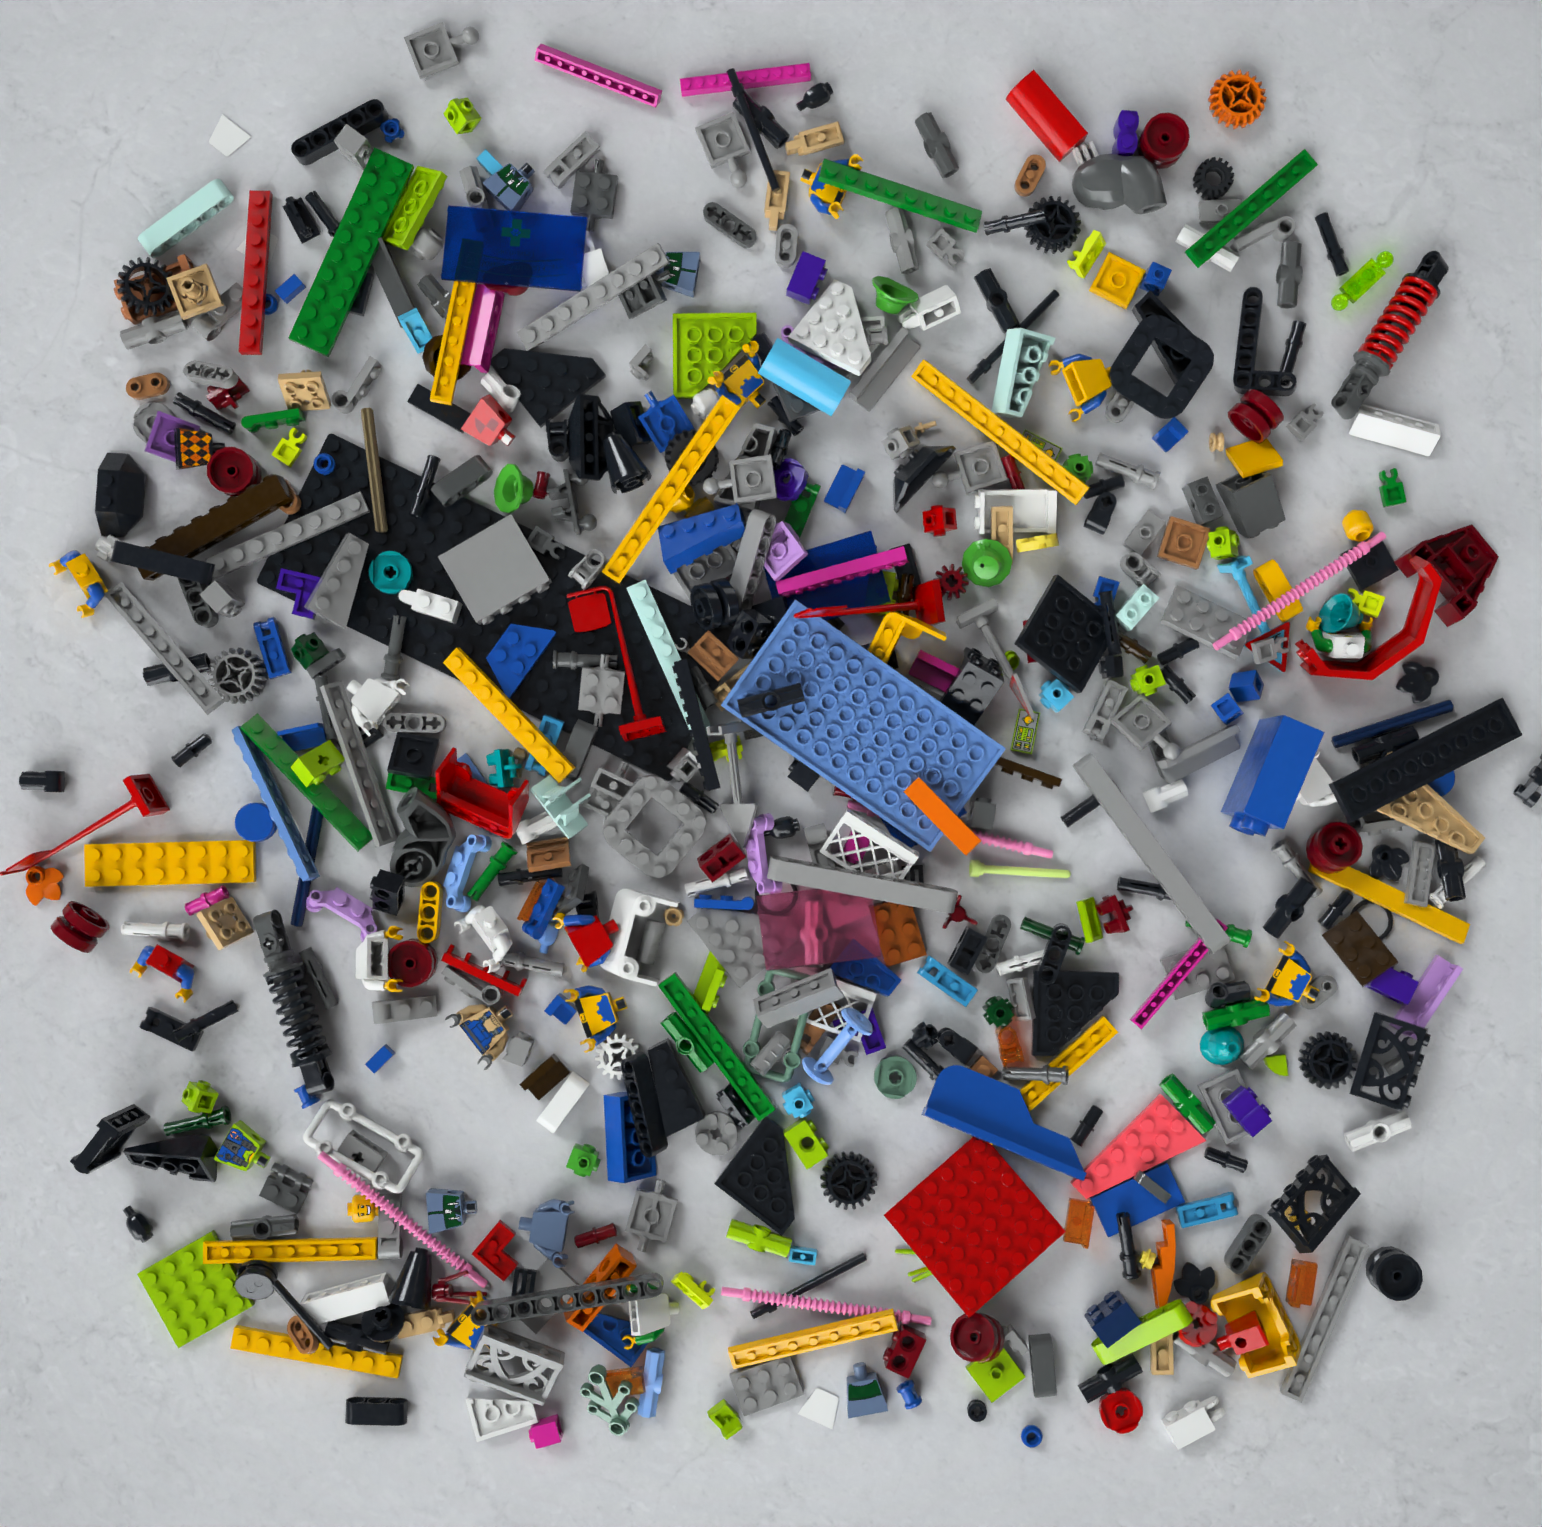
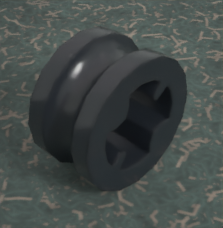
(981, 1415)

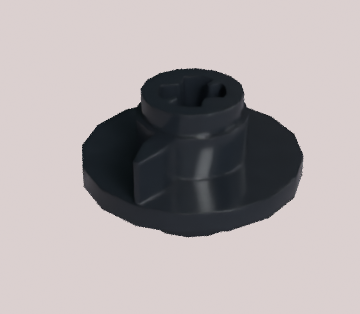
(383, 1322)

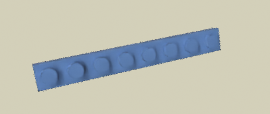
(278, 809)

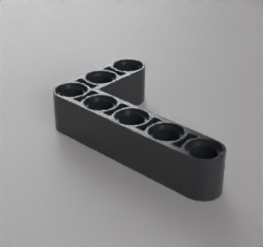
(1250, 351)

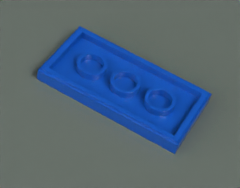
(1136, 1200)

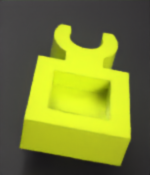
(288, 450)
(1368, 602)

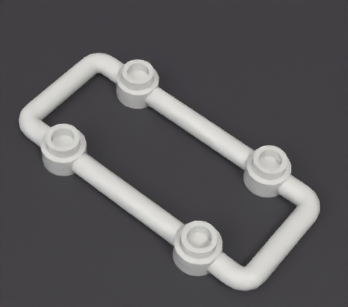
(379, 1179)

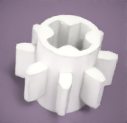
(105, 547)

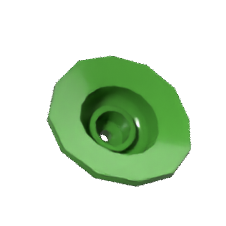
(892, 295)
(512, 489)
(995, 559)

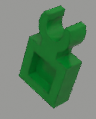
(1391, 492)

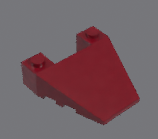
(1463, 564)

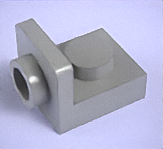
(641, 359)
(1015, 1340)

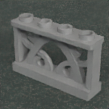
(516, 1345)

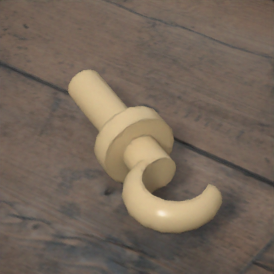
(925, 426)

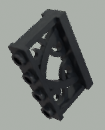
(1363, 1076)
(109, 1139)
(1324, 1223)

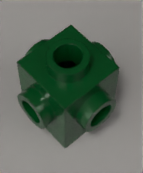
(308, 649)
(991, 1007)

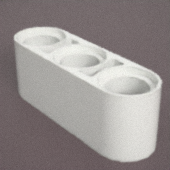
(563, 1102)

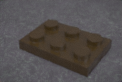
(1360, 949)

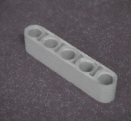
(752, 556)

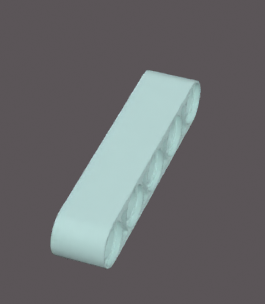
(185, 218)

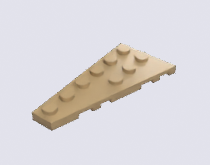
(1432, 815)

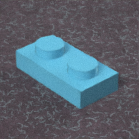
(415, 329)

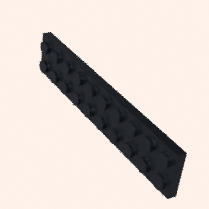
(1425, 760)

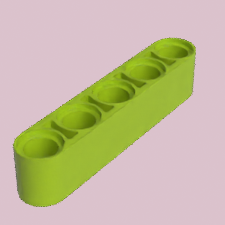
(1154, 1327)

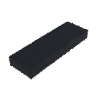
(448, 414)

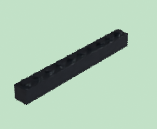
(697, 726)

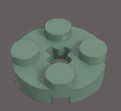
(902, 1086)

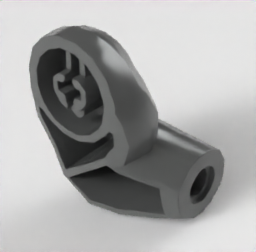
(1119, 180)
(425, 841)

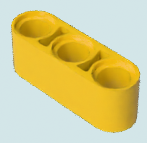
(1273, 585)
(425, 921)

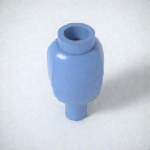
(549, 936)

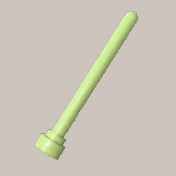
(977, 868)

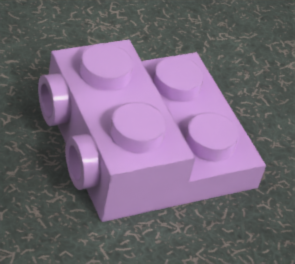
(784, 551)

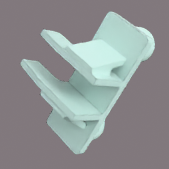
(559, 806)

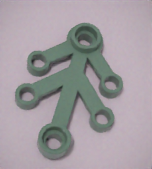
(617, 1422)

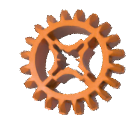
(1226, 88)

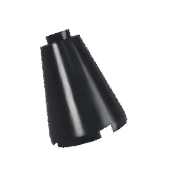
(623, 464)
(414, 1281)

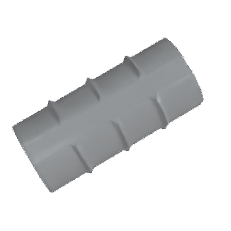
(650, 942)
(770, 1053)

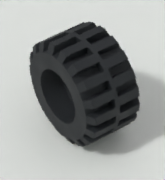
(674, 449)

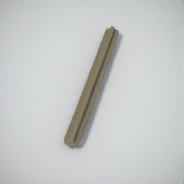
(374, 470)

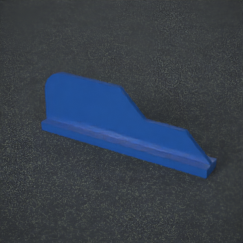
(998, 1116)

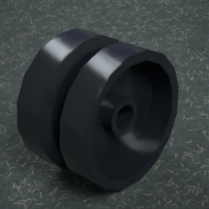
(714, 604)
(1394, 1273)

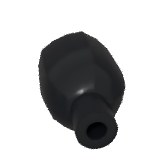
(815, 96)
(783, 828)
(138, 1225)

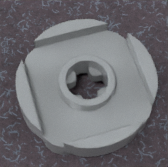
(705, 1138)

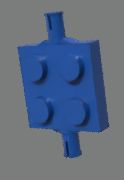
(664, 420)

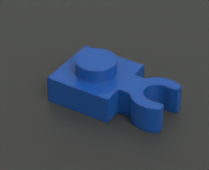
(1104, 584)

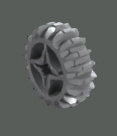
(227, 661)

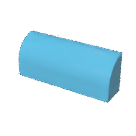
(804, 377)

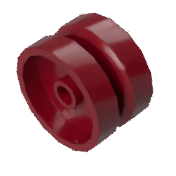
(1163, 140)
(1255, 416)
(233, 471)
(1334, 847)
(79, 927)
(424, 961)
(977, 1337)

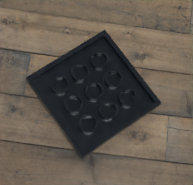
(1065, 634)

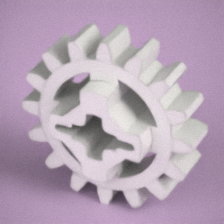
(610, 1050)

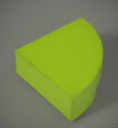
(1277, 1064)

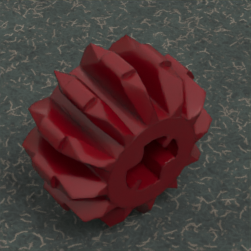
(956, 577)

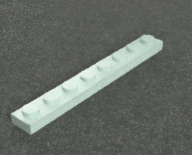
(660, 639)

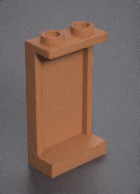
(182, 265)

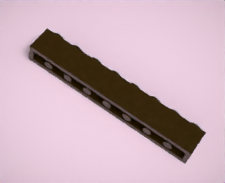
(223, 520)

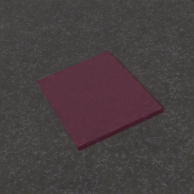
(816, 928)

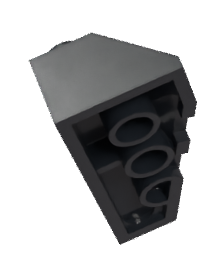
(183, 1154)

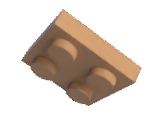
(1183, 542)

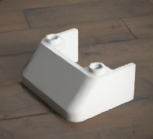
(625, 907)

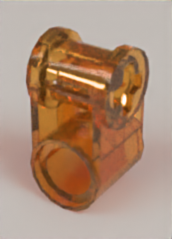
(1009, 1048)

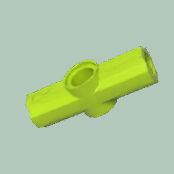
(759, 1238)

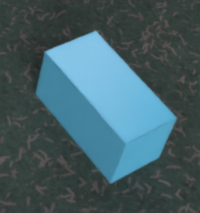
(488, 162)
(802, 1255)

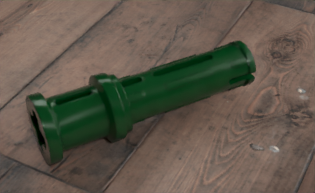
(1042, 930)
(206, 1120)

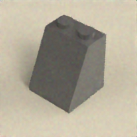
(1252, 503)

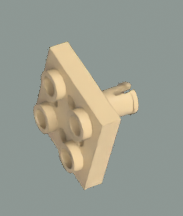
(183, 284)
(305, 386)
(220, 923)

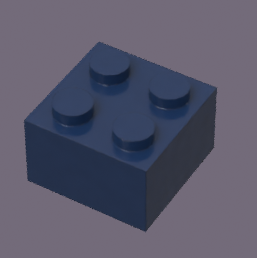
(1112, 1318)

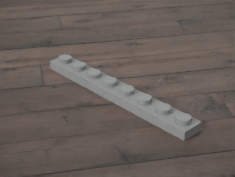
(593, 297)
(288, 534)
(164, 648)
(358, 763)
(1324, 1317)

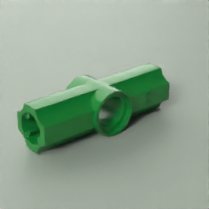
(1235, 1014)
(680, 1032)
(1187, 1103)

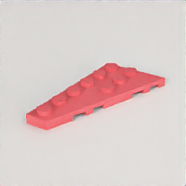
(1146, 1142)

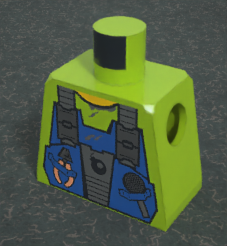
(242, 1148)

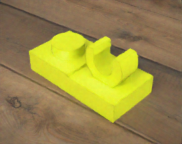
(1085, 259)
(719, 749)
(695, 1292)

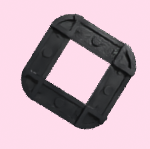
(1188, 383)

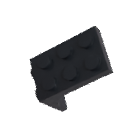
(973, 685)

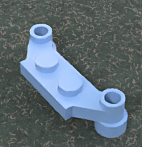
(460, 869)

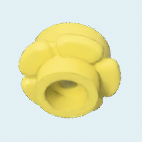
(1147, 1259)

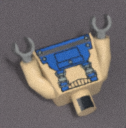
(485, 1029)

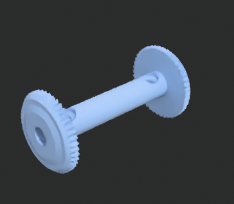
(820, 1072)

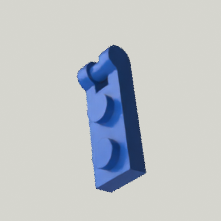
(272, 648)
(724, 902)
(543, 909)

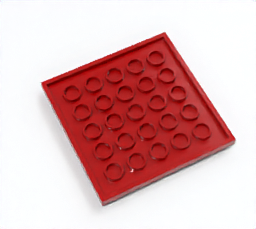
(974, 1224)

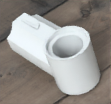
(505, 394)
(1160, 797)
(531, 828)

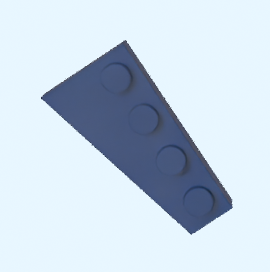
(699, 535)

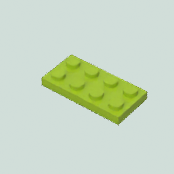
(414, 206)

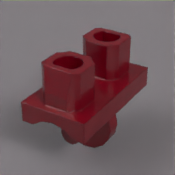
(224, 397)
(1118, 914)

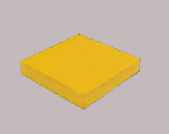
(1117, 280)
(1253, 457)

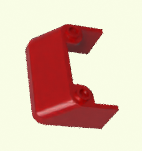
(478, 801)

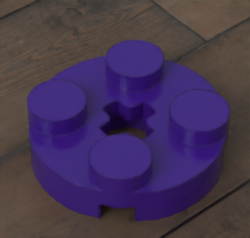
(797, 481)

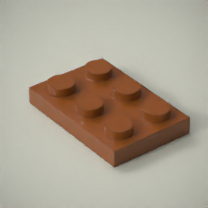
(898, 933)

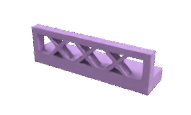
(1429, 994)

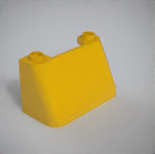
(1259, 1295)

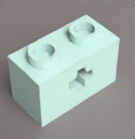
(1135, 607)

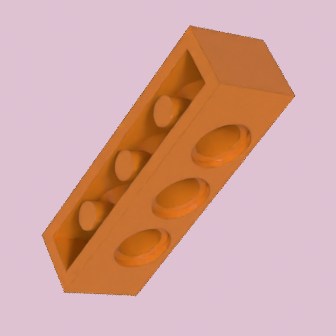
(615, 1265)

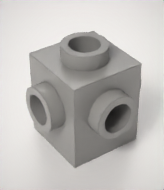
(900, 442)

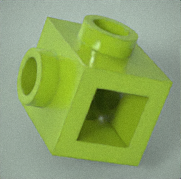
(462, 115)
(1223, 543)
(1154, 680)
(199, 1097)

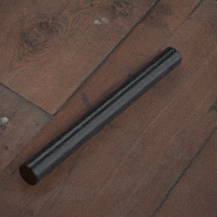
(302, 1314)

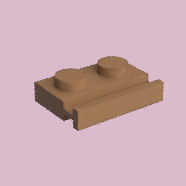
(713, 655)
(548, 854)

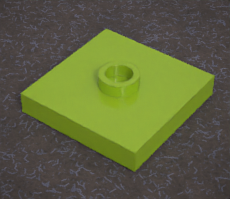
(997, 1375)

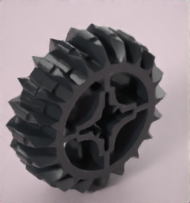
(1060, 225)
(138, 285)
(1325, 1042)
(839, 1182)

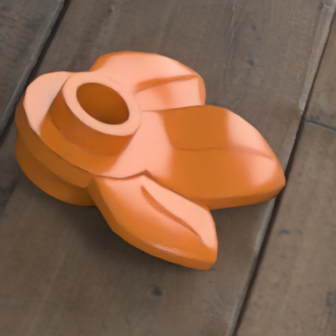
(45, 887)

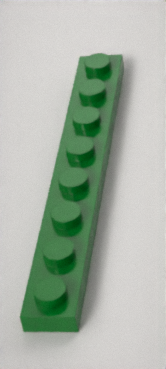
(900, 195)
(1251, 208)
(319, 795)
(717, 1046)

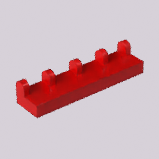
(482, 973)

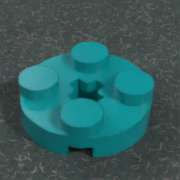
(382, 564)

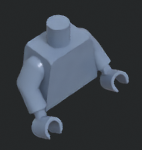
(549, 1229)

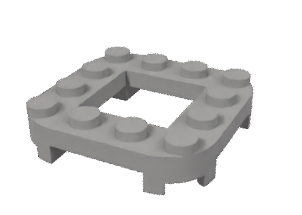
(632, 804)

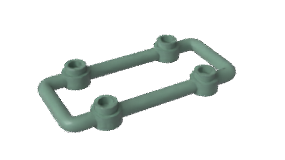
(752, 1046)

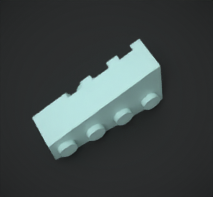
(1019, 370)

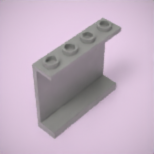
(495, 570)

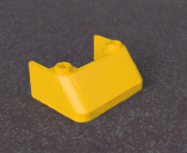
(891, 629)

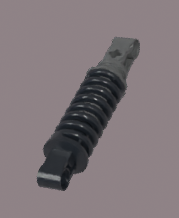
(287, 977)

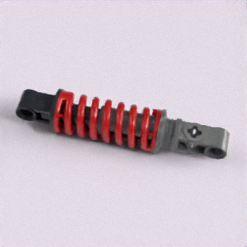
(1392, 330)

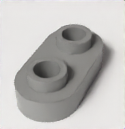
(786, 247)
(1121, 404)
(1323, 994)

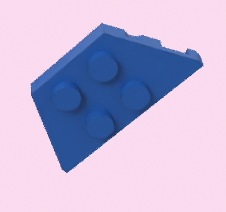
(517, 654)

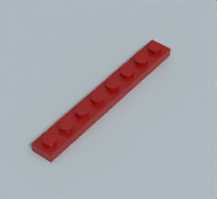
(255, 273)

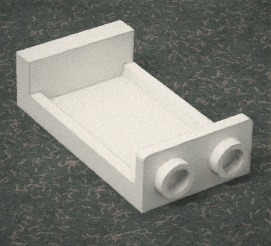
(1032, 509)

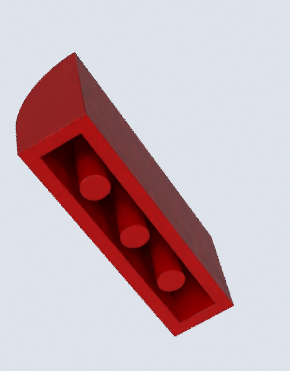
(1046, 116)

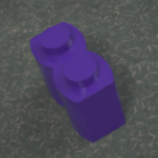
(1125, 133)
(1247, 1110)

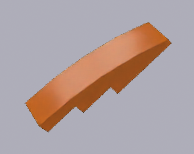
(942, 816)
(1163, 1271)

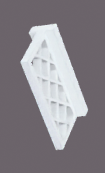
(874, 834)
(848, 990)

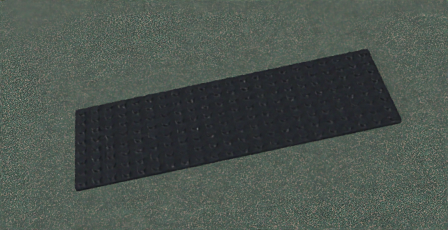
(433, 639)

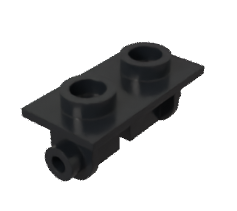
(300, 219)
(730, 1098)

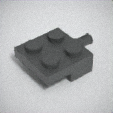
(644, 295)

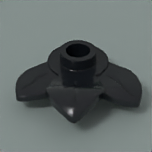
(1415, 683)
(1388, 865)
(1195, 1279)

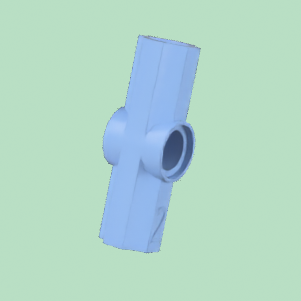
(653, 1382)

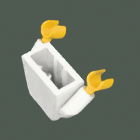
(373, 960)

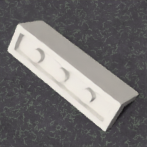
(1395, 430)
(347, 1299)

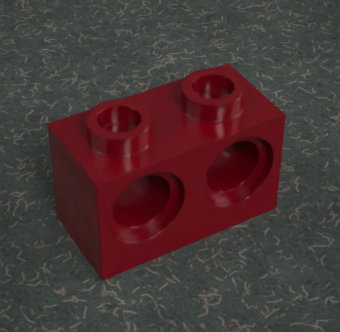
(721, 857)
(909, 1351)

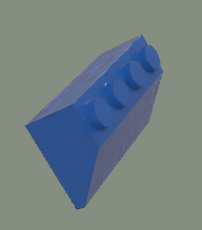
(623, 1152)

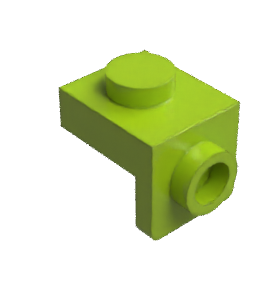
(725, 1418)

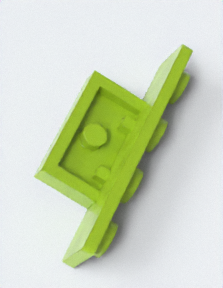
(709, 982)

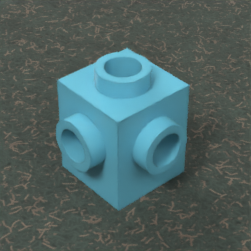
(1061, 700)
(794, 1094)

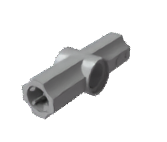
(473, 187)
(902, 240)
(153, 330)
(1267, 1040)
(1209, 1355)

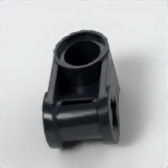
(558, 436)
(1100, 516)
(588, 908)
(959, 1046)

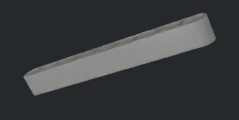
(862, 884)

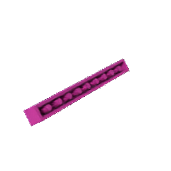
(598, 75)
(749, 79)
(843, 571)
(1171, 982)

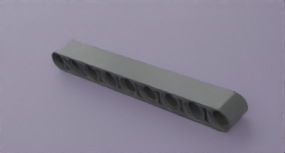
(559, 1306)

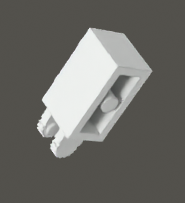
(594, 265)
(930, 309)
(432, 604)
(1192, 1421)

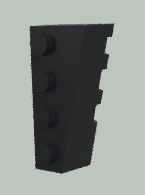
(674, 1091)

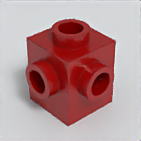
(939, 520)

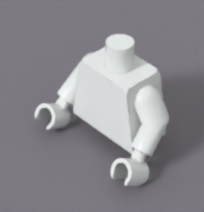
(374, 700)
(1315, 788)
(491, 930)

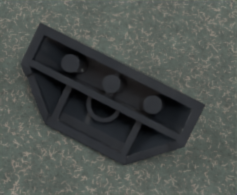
(586, 432)
(918, 472)
(119, 494)

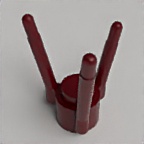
(958, 915)
(443, 1291)

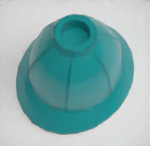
(1339, 614)
(1222, 1045)

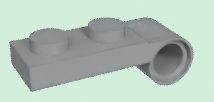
(1264, 230)
(210, 322)
(359, 387)
(1375, 827)
(816, 837)
(469, 987)
(404, 1009)
(389, 1232)

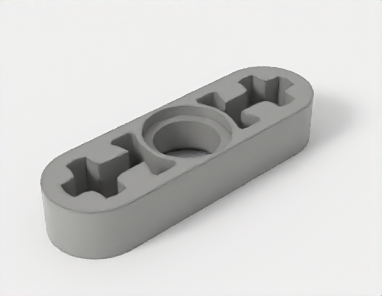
(191, 372)
(399, 728)

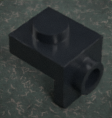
(1111, 666)

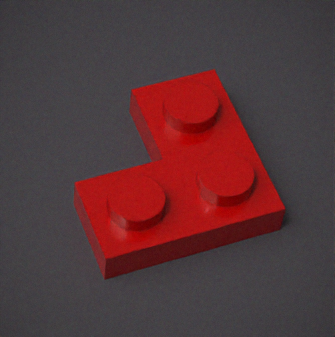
(491, 1251)

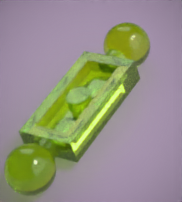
(1362, 280)

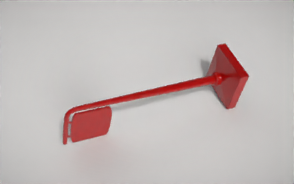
(926, 603)
(593, 613)
(144, 796)

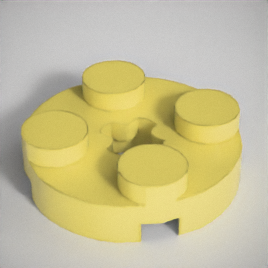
(1037, 542)

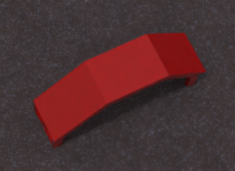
(1396, 647)

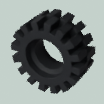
(1213, 166)

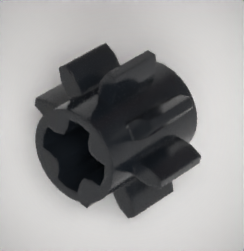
(925, 1035)

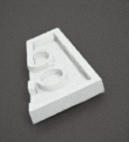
(498, 1416)

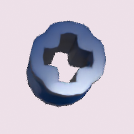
(306, 1099)
(909, 1394)

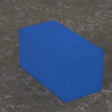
(290, 288)
(380, 1058)

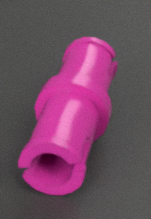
(206, 900)

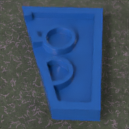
(869, 974)
(609, 1333)

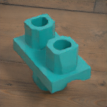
(505, 768)

